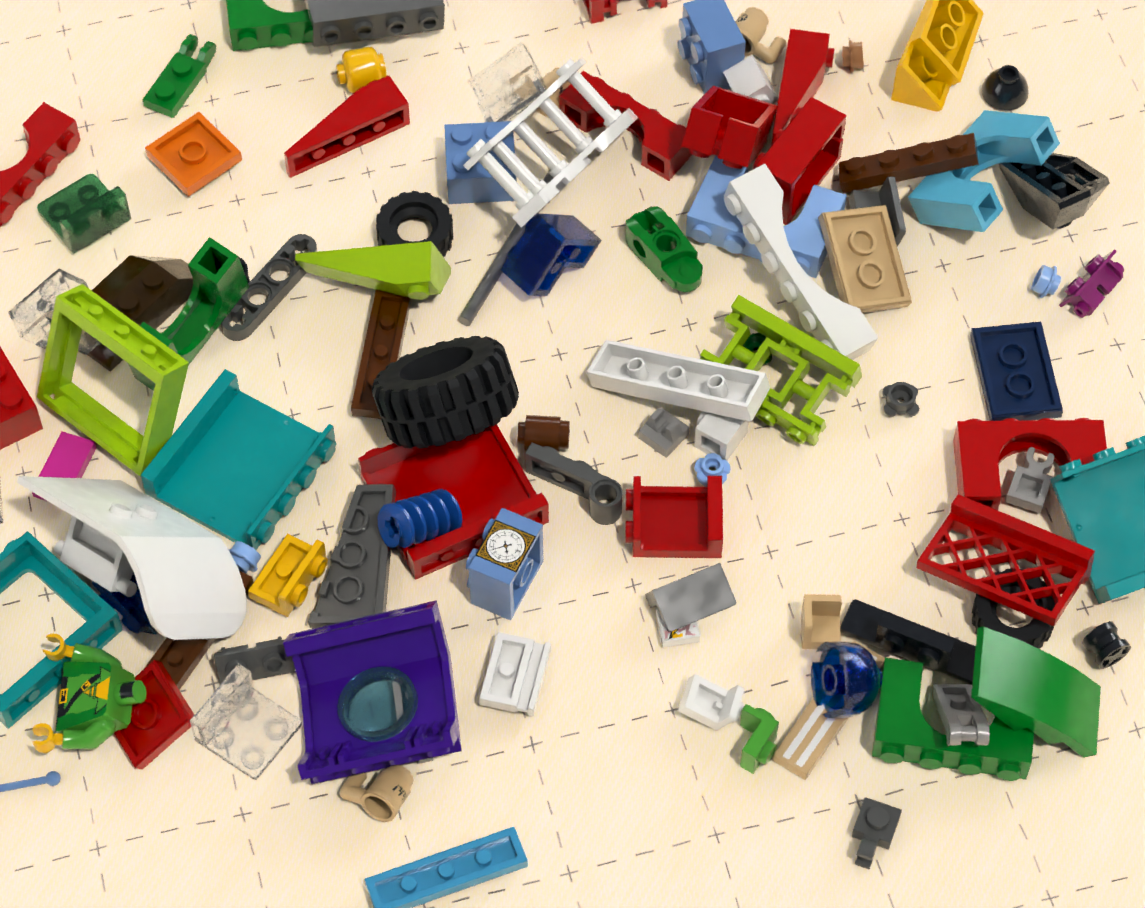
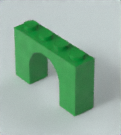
(260, 26)
(215, 291)
(907, 737)

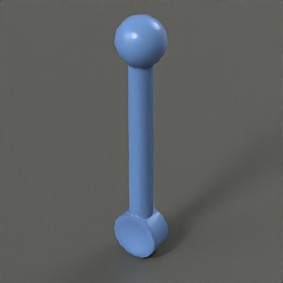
(52, 778)

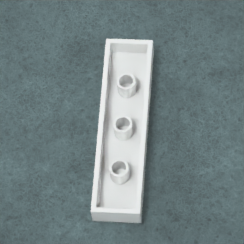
(679, 380)

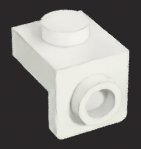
(711, 703)

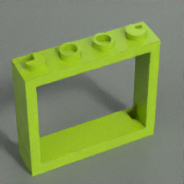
(86, 310)

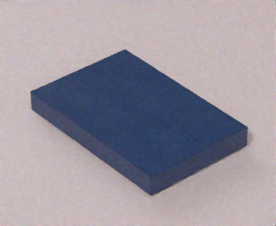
(1016, 372)

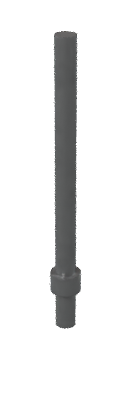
(493, 273)

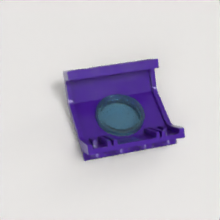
(349, 693)

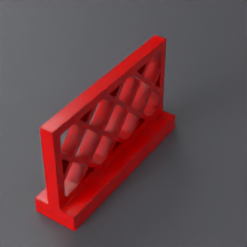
(1017, 541)

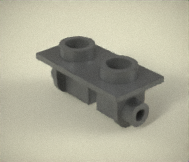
(263, 661)

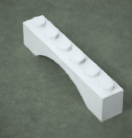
(758, 206)

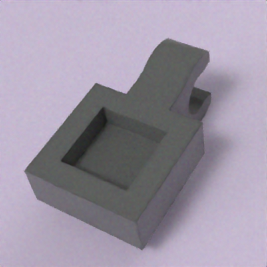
(874, 828)

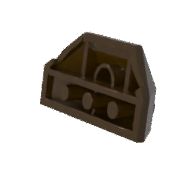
(144, 291)

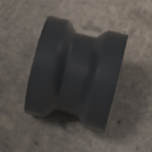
(1106, 644)

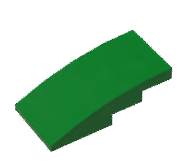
(1036, 691)

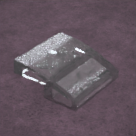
(507, 85)

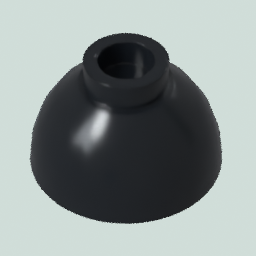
(1005, 88)

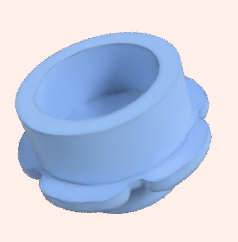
(1046, 281)
(711, 460)
(245, 557)

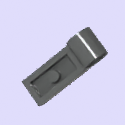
(579, 479)

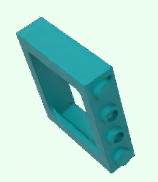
(101, 623)

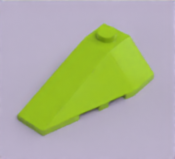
(399, 269)

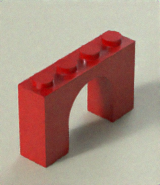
(985, 444)

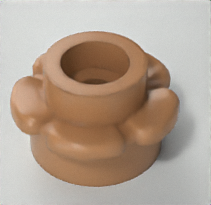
(853, 55)

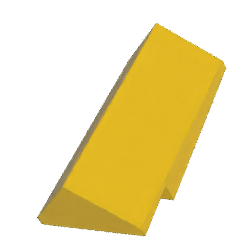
(936, 53)

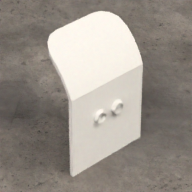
(180, 567)

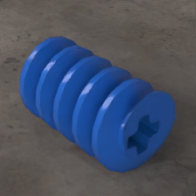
(419, 518)

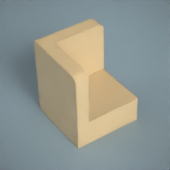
(820, 619)

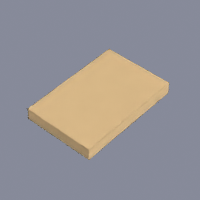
(865, 258)

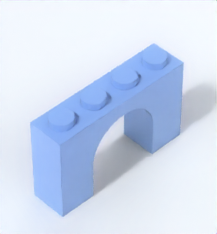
(713, 224)

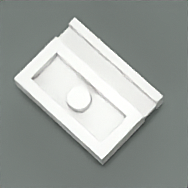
(515, 674)

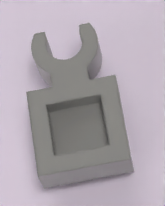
(1031, 483)

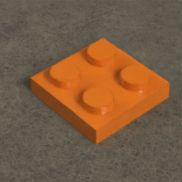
(193, 153)

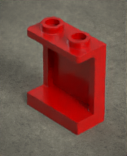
(675, 520)

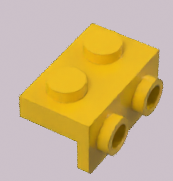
(288, 574)

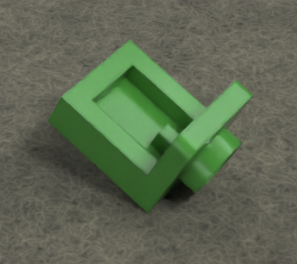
(761, 743)

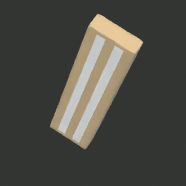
(811, 736)

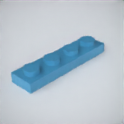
(448, 871)

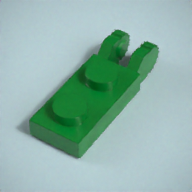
(179, 77)

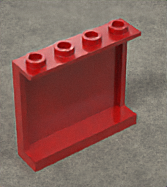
(478, 474)

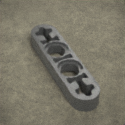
(272, 288)

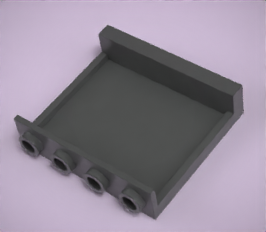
(371, 19)

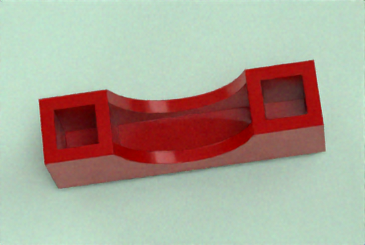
(658, 135)
(50, 139)

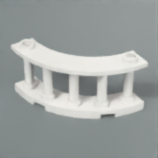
(539, 191)

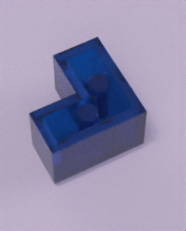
(545, 251)

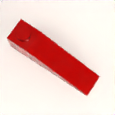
(802, 73)
(357, 121)

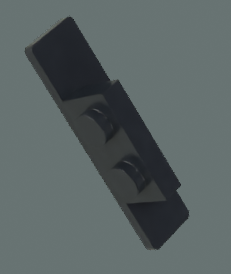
(909, 640)

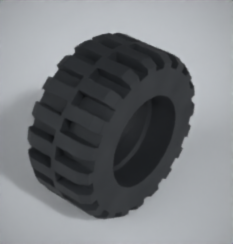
(445, 392)

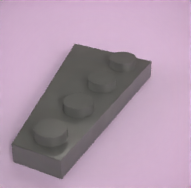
(360, 562)

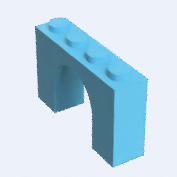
(1001, 137)

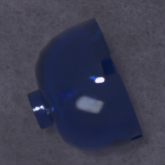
(845, 679)

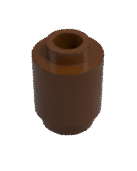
(544, 431)

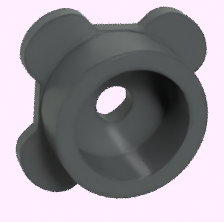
(901, 391)

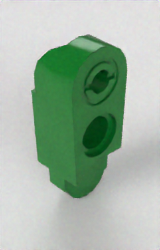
(654, 232)

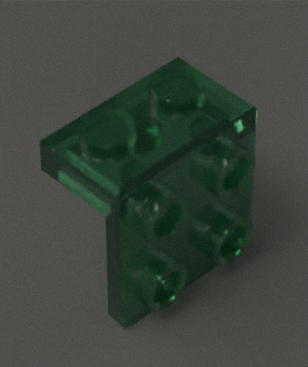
(84, 211)

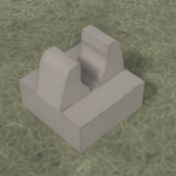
(663, 432)

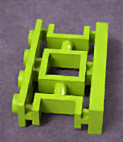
(795, 349)

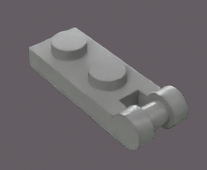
(960, 714)

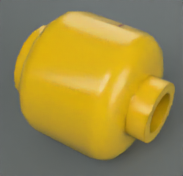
(360, 68)

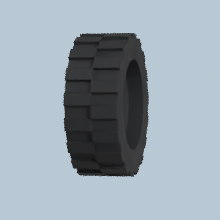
(411, 206)
(1033, 633)

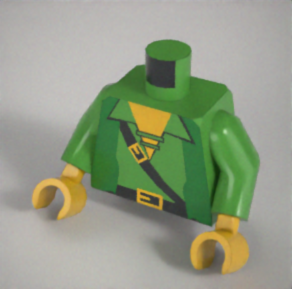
(92, 700)

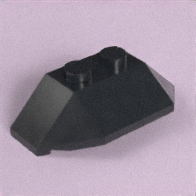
(1057, 189)

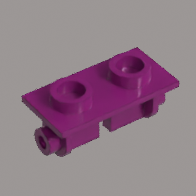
(1100, 273)

